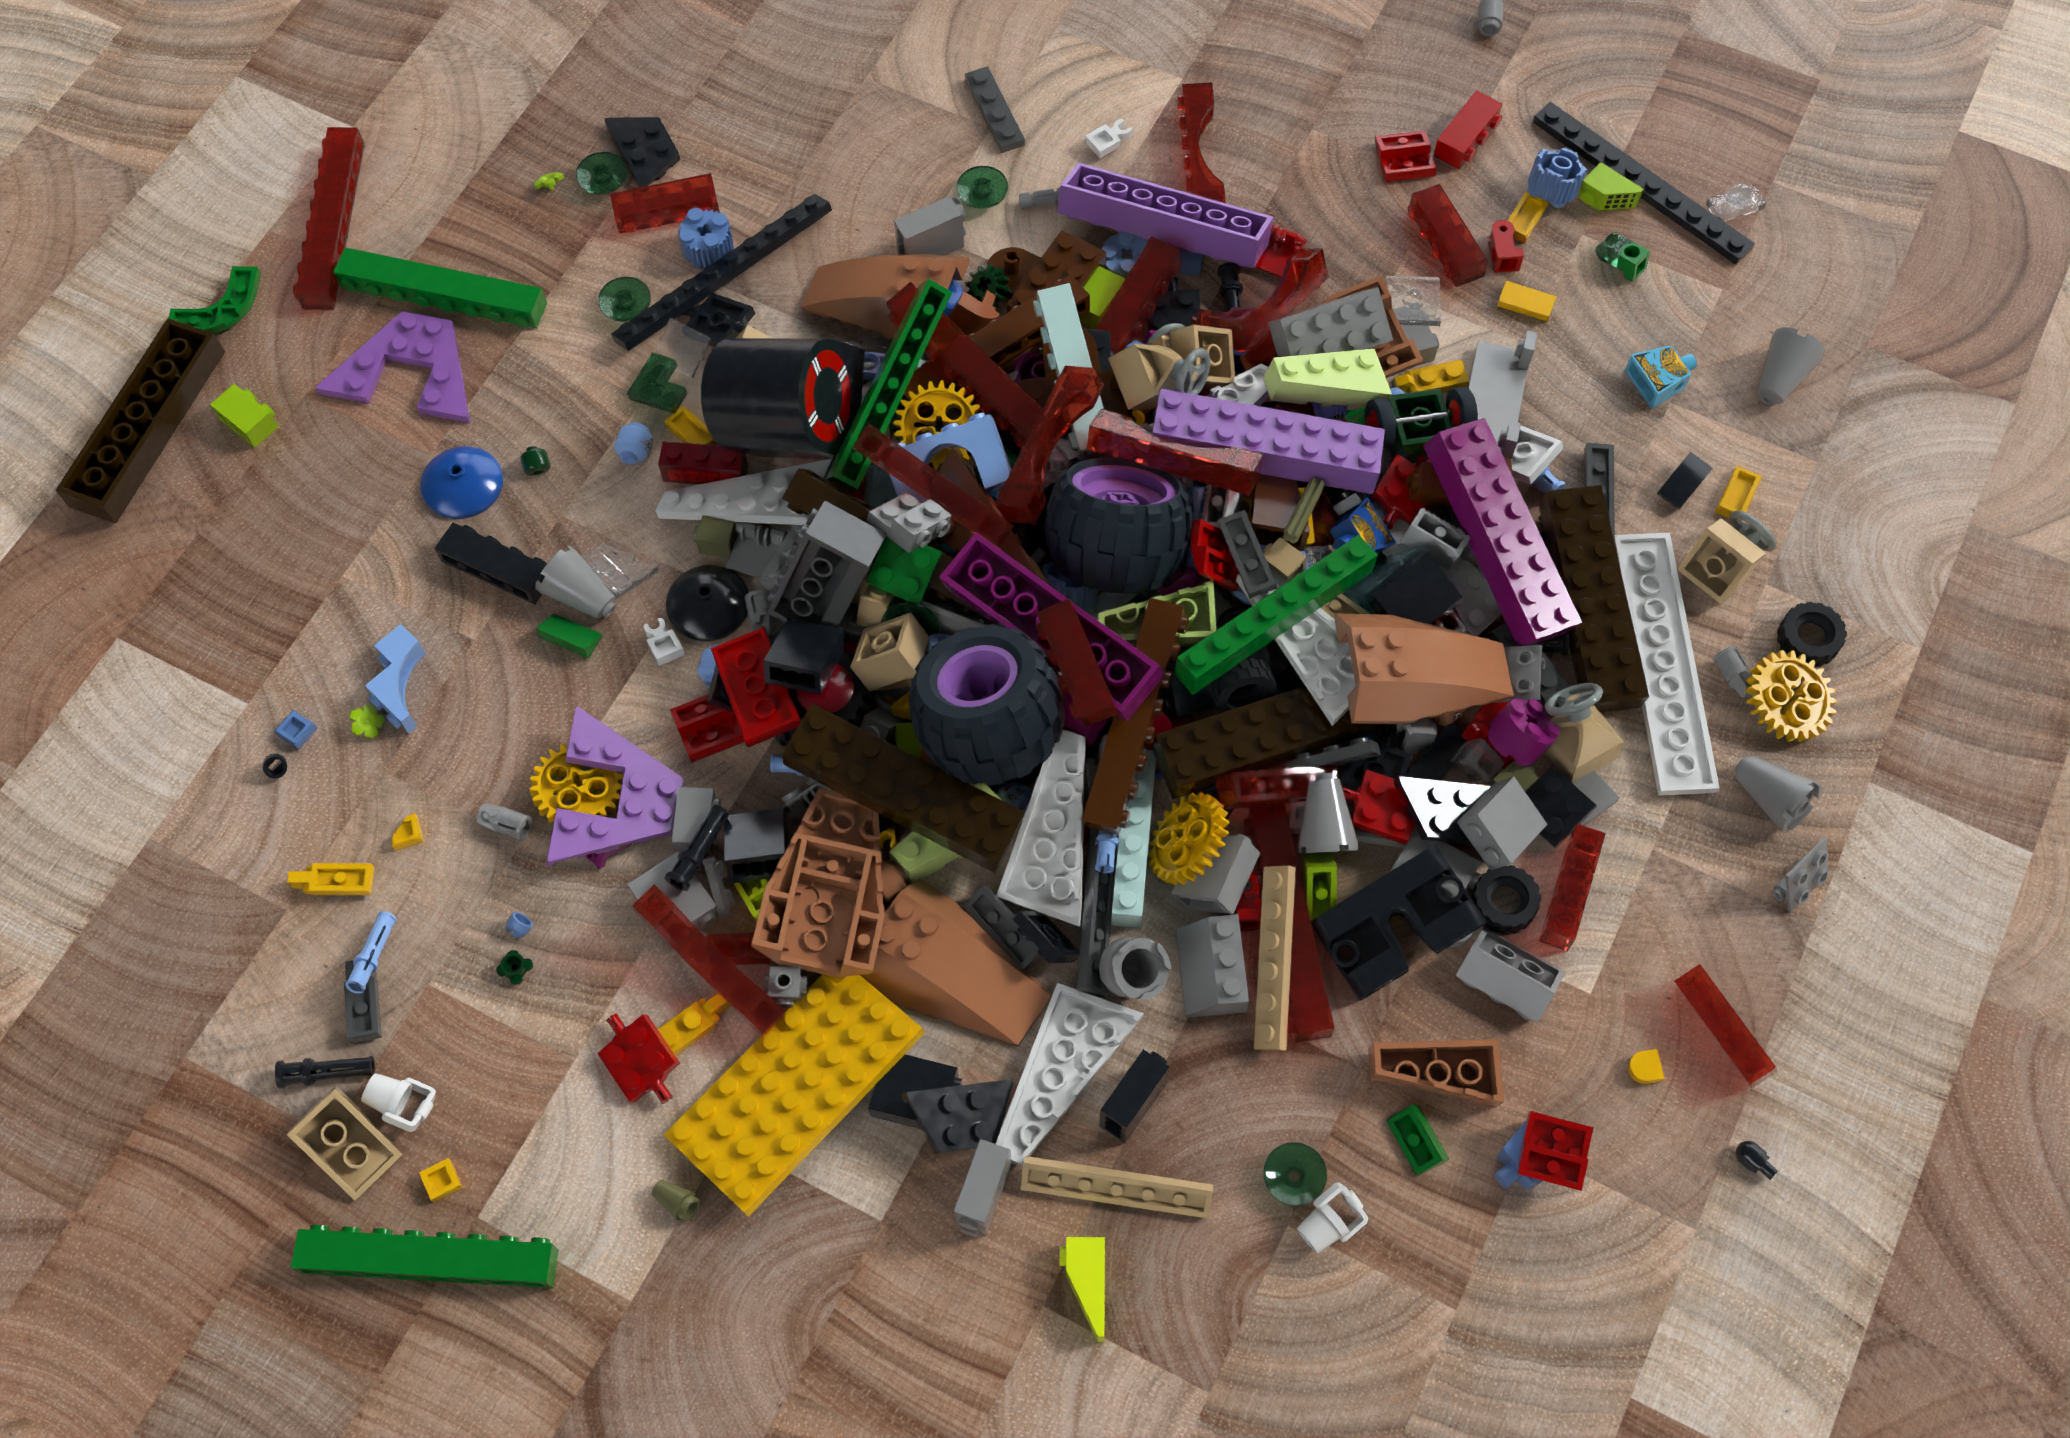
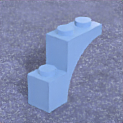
(398, 655)

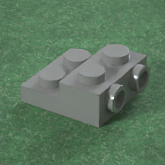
(910, 521)

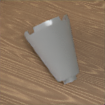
(1787, 364)
(576, 585)
(1778, 791)
(1326, 818)

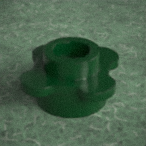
(508, 961)

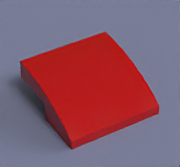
(1405, 156)
(1212, 555)
(705, 728)
(1555, 1150)

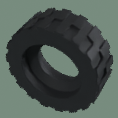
(1825, 619)
(1244, 673)
(1519, 881)

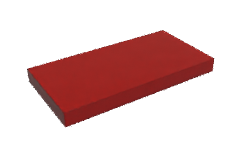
(759, 707)

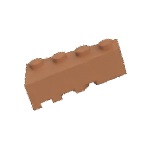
(1447, 1068)

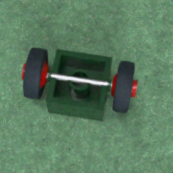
(1418, 416)

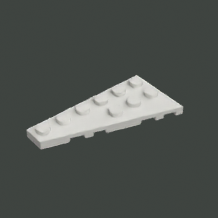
(1048, 850)

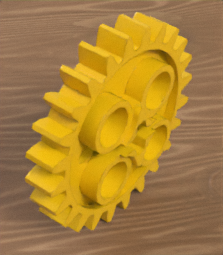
(941, 401)
(1773, 687)
(545, 787)
(1188, 838)

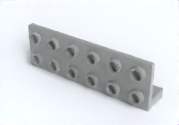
(1499, 385)

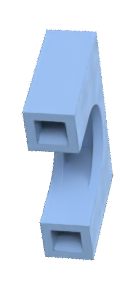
(976, 436)

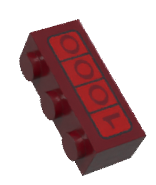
(699, 463)

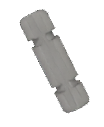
(1039, 198)

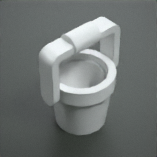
(391, 1096)
(1325, 1226)

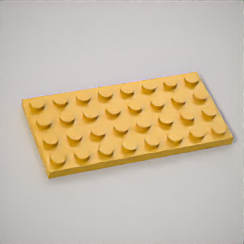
(793, 1087)

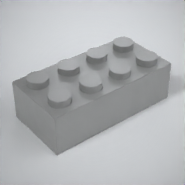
(1335, 326)

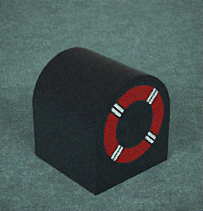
(782, 395)

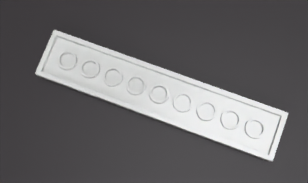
(1675, 705)

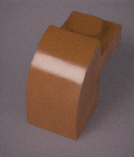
(972, 314)

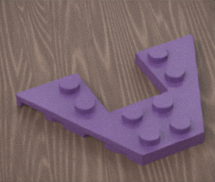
(411, 341)
(645, 798)

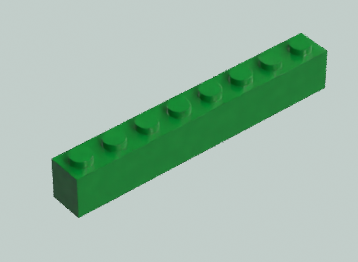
(440, 288)
(890, 380)
(1275, 614)
(425, 1257)

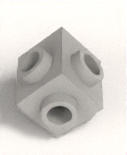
(786, 995)

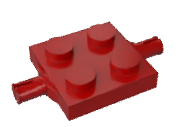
(1393, 493)
(1380, 808)
(638, 1058)

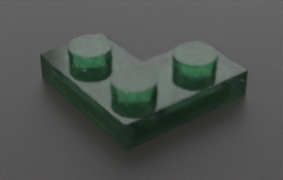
(652, 385)

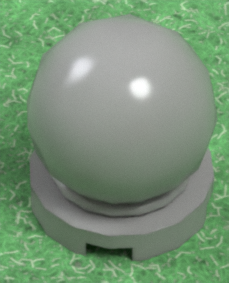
(1134, 968)

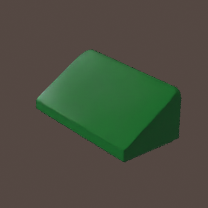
(569, 635)
(1417, 1139)

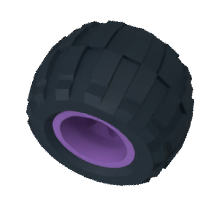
(1118, 525)
(987, 705)

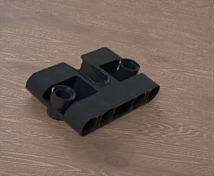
(1406, 891)

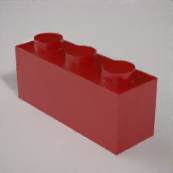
(1468, 130)

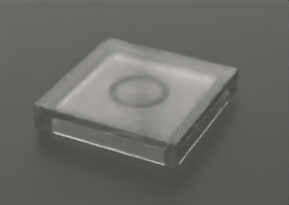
(1415, 299)

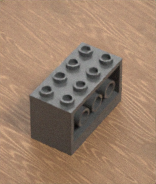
(825, 567)

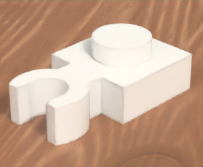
(1107, 139)
(663, 643)

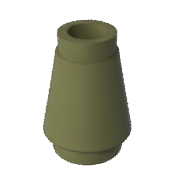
(676, 1200)

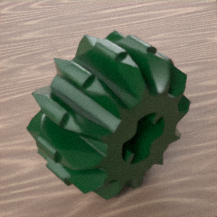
(990, 276)

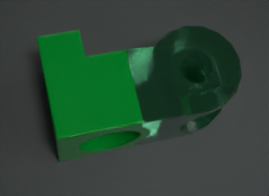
(1623, 255)

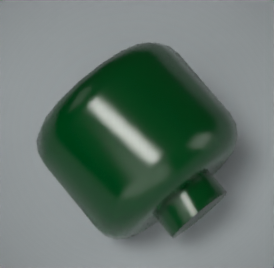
(535, 461)

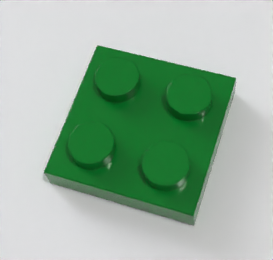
(904, 572)

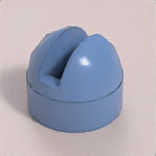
(518, 924)

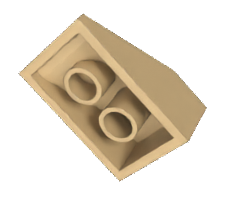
(344, 1143)

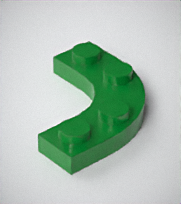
(230, 308)

